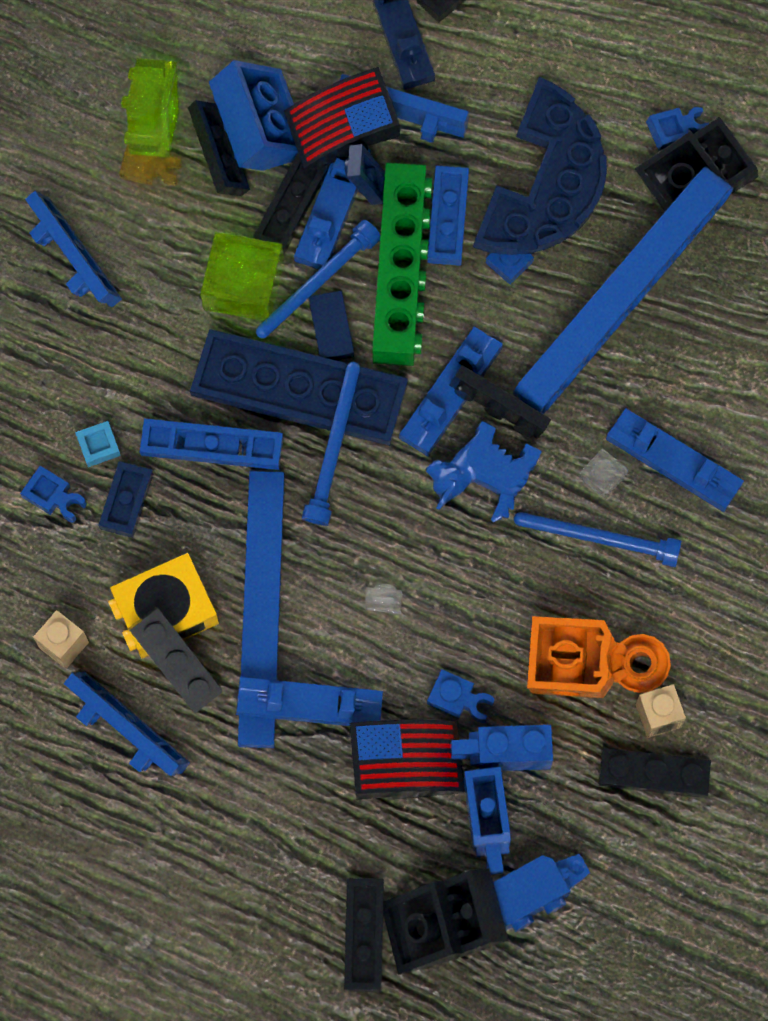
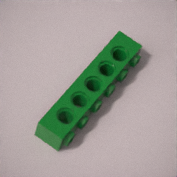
(401, 183)

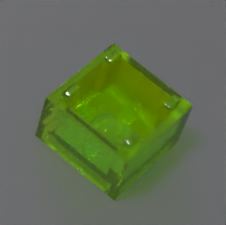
(152, 107)
(242, 276)

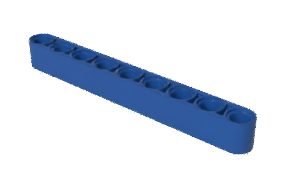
(623, 291)

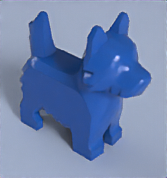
(486, 466)

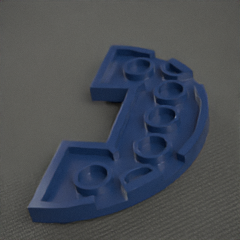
(564, 187)

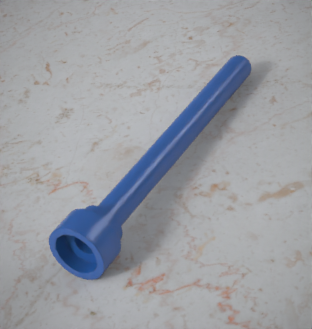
(364, 237)
(318, 509)
(664, 551)

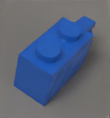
(507, 747)
(488, 816)
(537, 888)

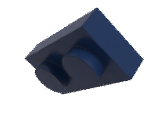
(365, 174)
(126, 499)

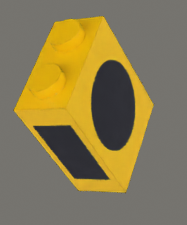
(174, 590)

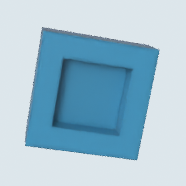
(98, 444)

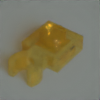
(145, 168)

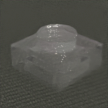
(603, 473)
(383, 599)

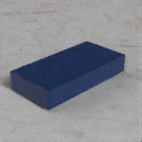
(331, 326)

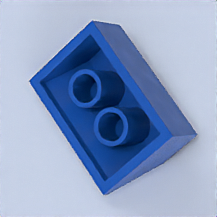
(252, 111)

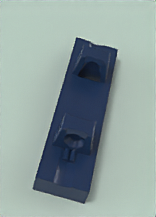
(404, 42)

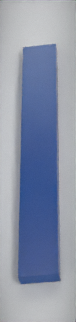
(262, 596)

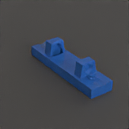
(428, 113)
(326, 218)
(55, 227)
(441, 401)
(211, 444)
(675, 460)
(307, 702)
(102, 703)

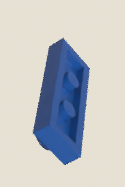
(448, 215)

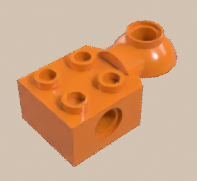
(585, 660)

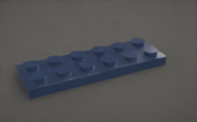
(296, 386)

